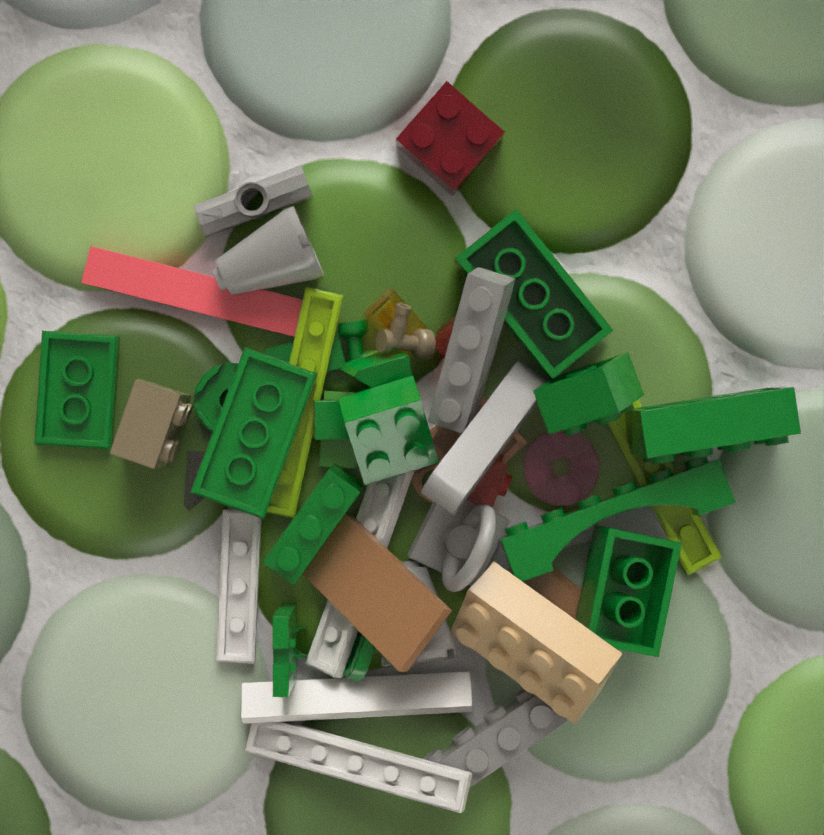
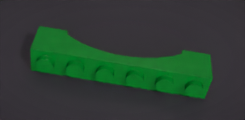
(698, 487)

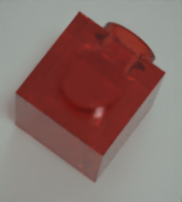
(493, 483)

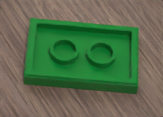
(77, 390)

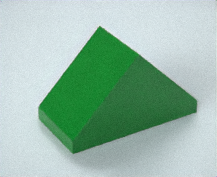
(379, 368)

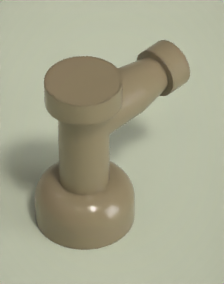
(420, 344)

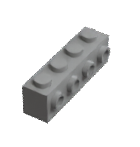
(500, 737)

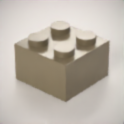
(151, 424)

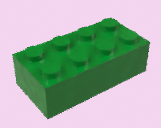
(546, 305)
(711, 422)

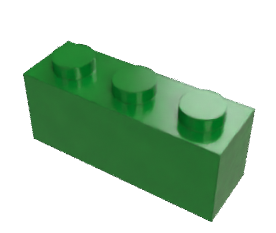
(313, 523)

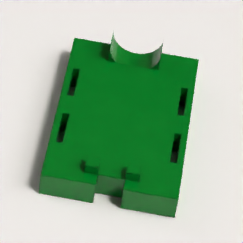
(284, 649)

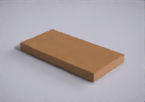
(376, 593)

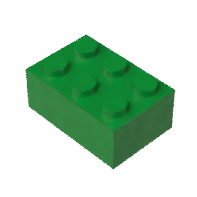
(628, 588)

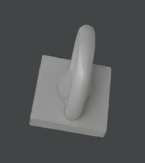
(458, 543)

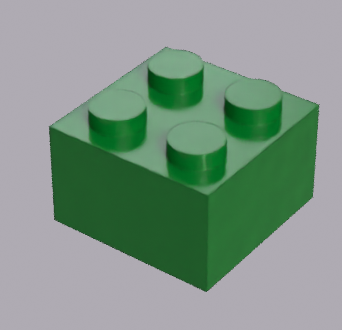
(589, 395)
(388, 430)

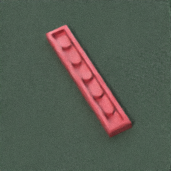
(190, 291)

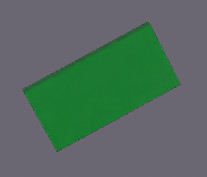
(253, 433)

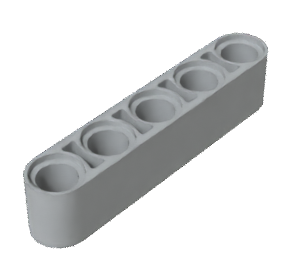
(484, 438)

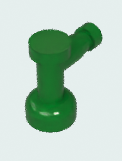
(353, 332)

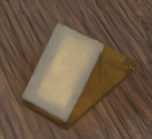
(383, 311)

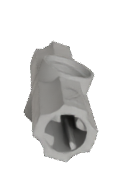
(229, 211)

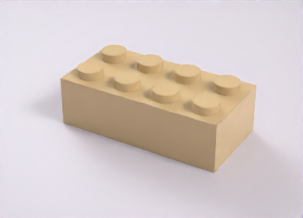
(534, 642)

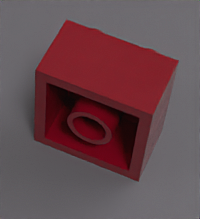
(449, 138)

